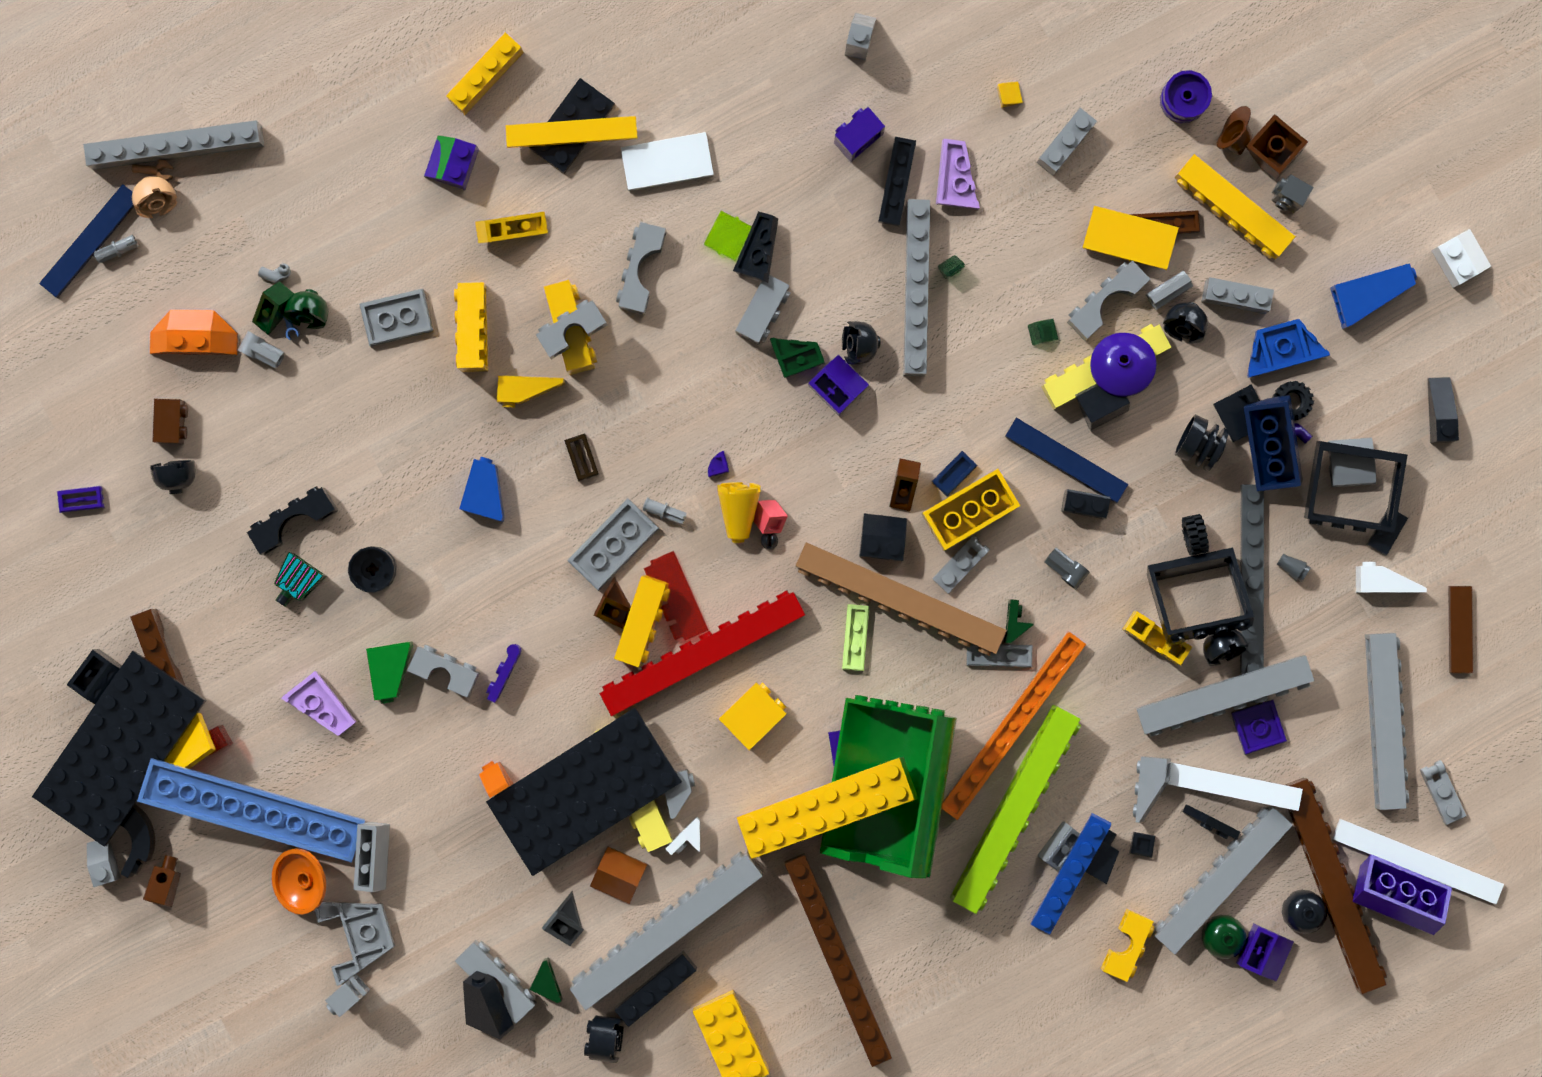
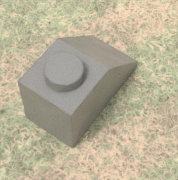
(678, 795)
(101, 864)

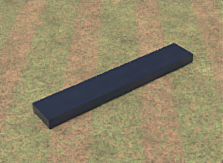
(88, 242)
(1066, 460)

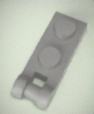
(960, 565)
(1443, 793)

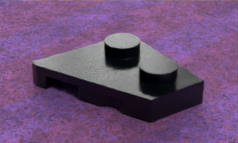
(1209, 823)

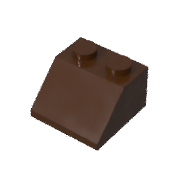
(1276, 146)

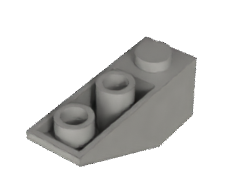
(1153, 778)

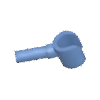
(289, 325)

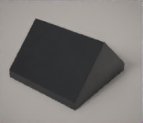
(1100, 407)

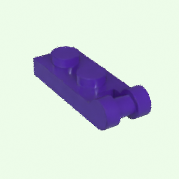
(504, 671)

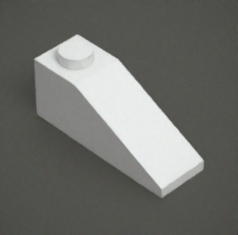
(1382, 580)

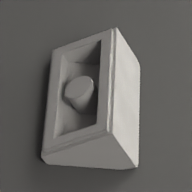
(1059, 846)

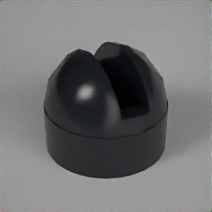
(774, 541)

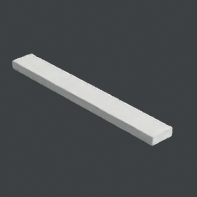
(1418, 861)

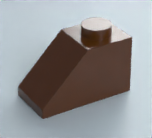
(905, 484)

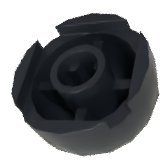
(1186, 321)
(860, 341)
(173, 475)
(1223, 647)
(1304, 911)

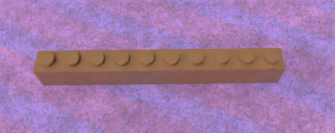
(900, 598)

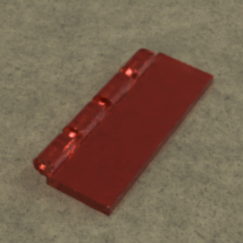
(681, 601)

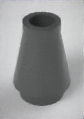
(1294, 567)

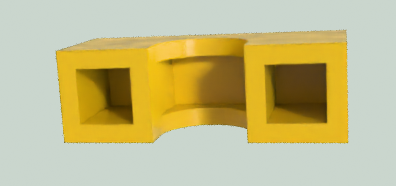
(1152, 636)
(1123, 963)

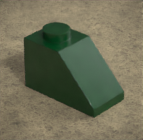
(271, 307)

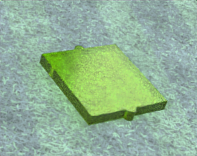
(727, 235)

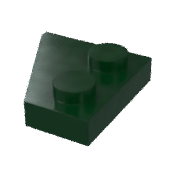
(796, 355)

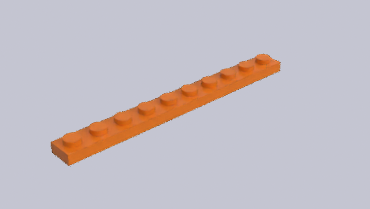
(1012, 725)

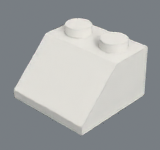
(1461, 258)

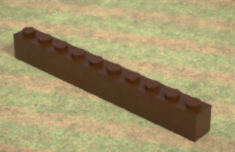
(1335, 891)
(838, 960)

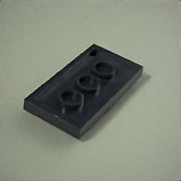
(580, 104)

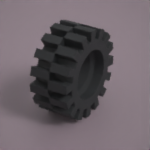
(1304, 394)
(1195, 534)

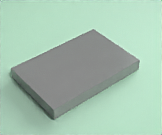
(396, 317)

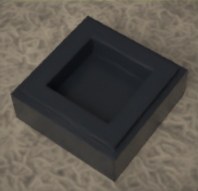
(1142, 844)

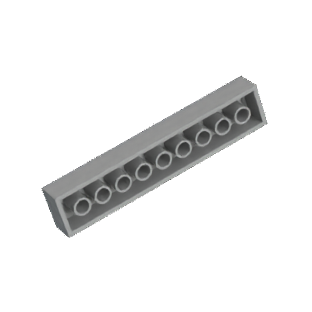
(666, 930)

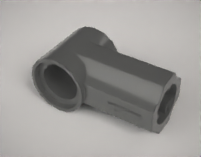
(1070, 570)

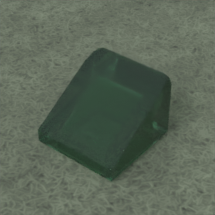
(951, 266)
(1042, 331)

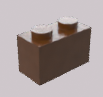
(169, 421)

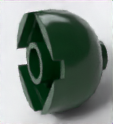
(307, 308)
(1224, 937)

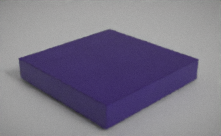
(1258, 727)

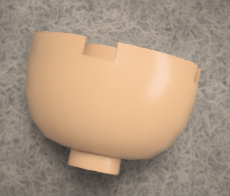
(153, 196)

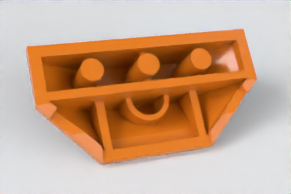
(193, 334)

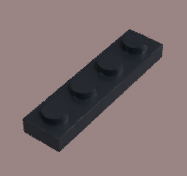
(897, 181)

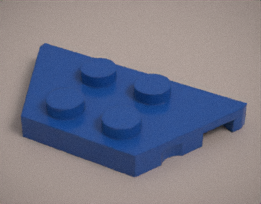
(1283, 347)

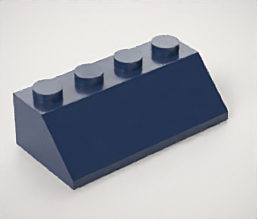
(1273, 443)

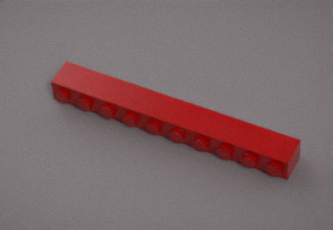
(702, 653)

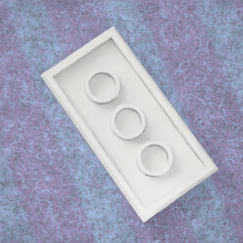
(667, 161)

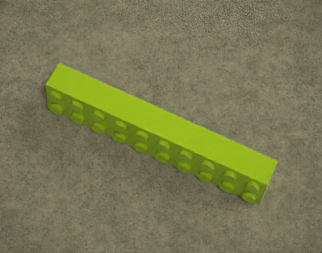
(1014, 809)

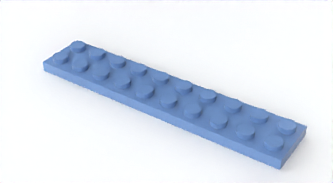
(250, 810)

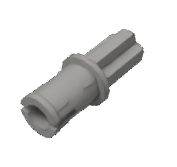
(116, 249)
(664, 511)

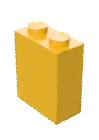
(753, 715)

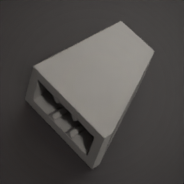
(860, 36)

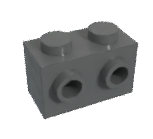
(1291, 193)

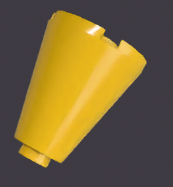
(738, 508)

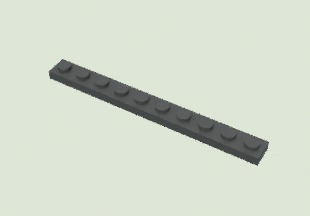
(1253, 574)

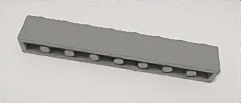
(174, 145)
(916, 287)
(1225, 694)
(1385, 721)
(1221, 879)

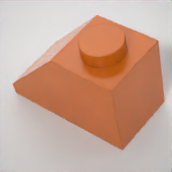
(494, 778)

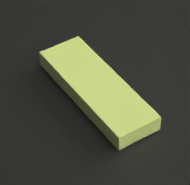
(855, 637)

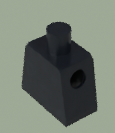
(1104, 859)

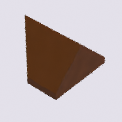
(613, 605)

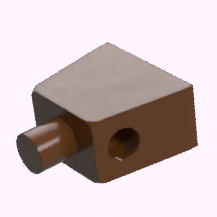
(161, 892)

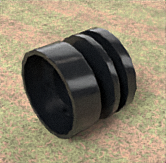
(1202, 442)
(366, 580)

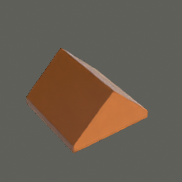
(618, 875)

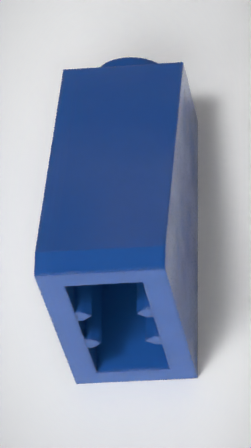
(483, 491)

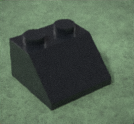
(883, 537)

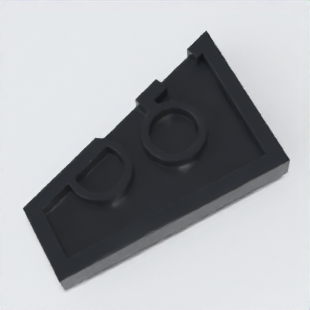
(758, 248)

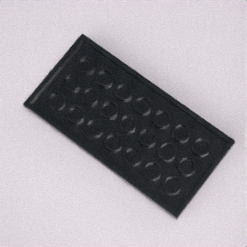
(109, 754)
(583, 791)

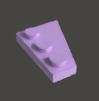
(955, 178)
(320, 703)

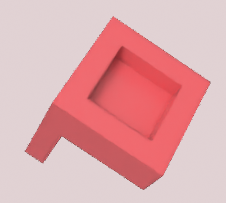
(769, 517)

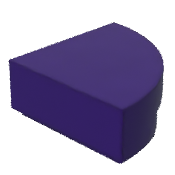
(718, 465)

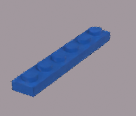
(1071, 873)

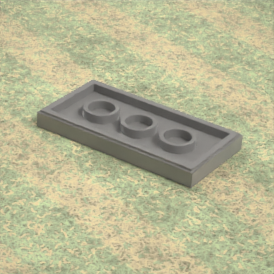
(613, 544)

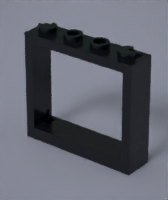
(1358, 525)
(1197, 564)

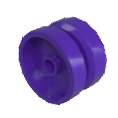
(1191, 85)

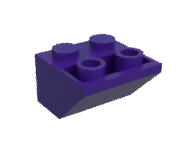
(838, 384)
(1265, 952)

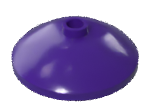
(1118, 377)

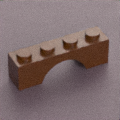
(152, 641)

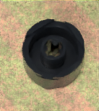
(604, 1038)

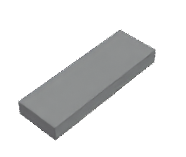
(1006, 656)

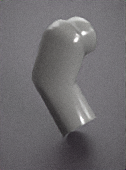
(276, 275)

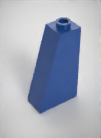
(1366, 294)

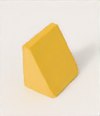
(1009, 94)

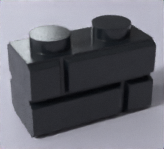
(1085, 504)

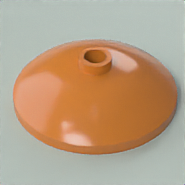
(298, 881)

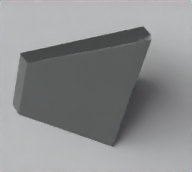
(565, 922)

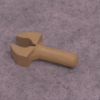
(154, 170)

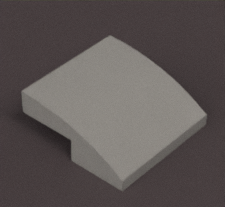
(1352, 469)

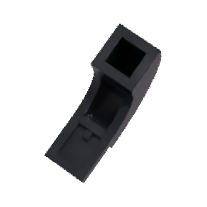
(143, 840)

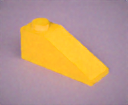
(511, 227)
(521, 389)

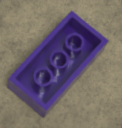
(1402, 894)

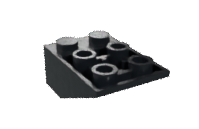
(94, 675)

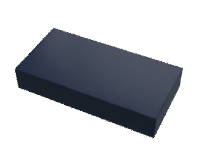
(954, 473)

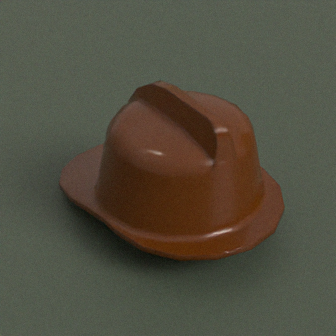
(1236, 131)

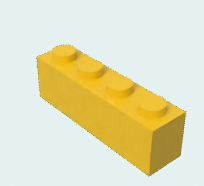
(485, 73)
(641, 621)

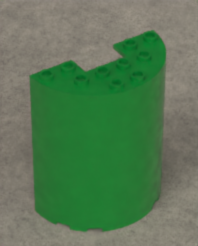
(874, 734)

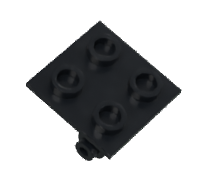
(1232, 411)

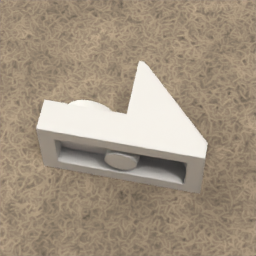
(690, 833)

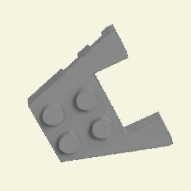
(365, 931)

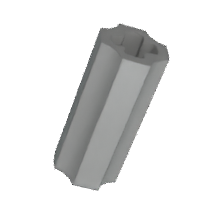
(1169, 290)

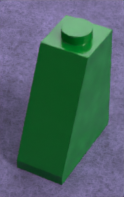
(388, 669)

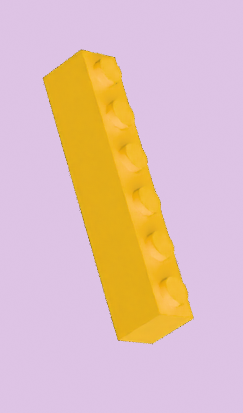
(1235, 207)

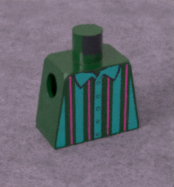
(296, 579)

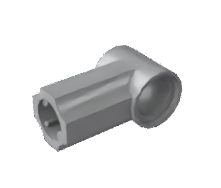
(257, 348)

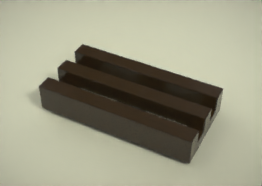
(575, 439)

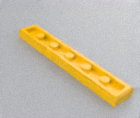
(571, 132)

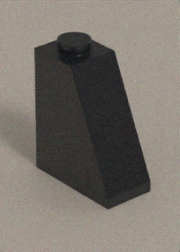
(485, 1006)

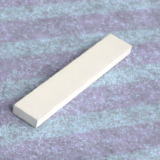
(1235, 786)

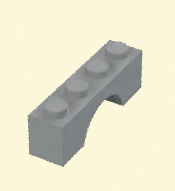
(648, 242)
(1088, 318)
(479, 959)

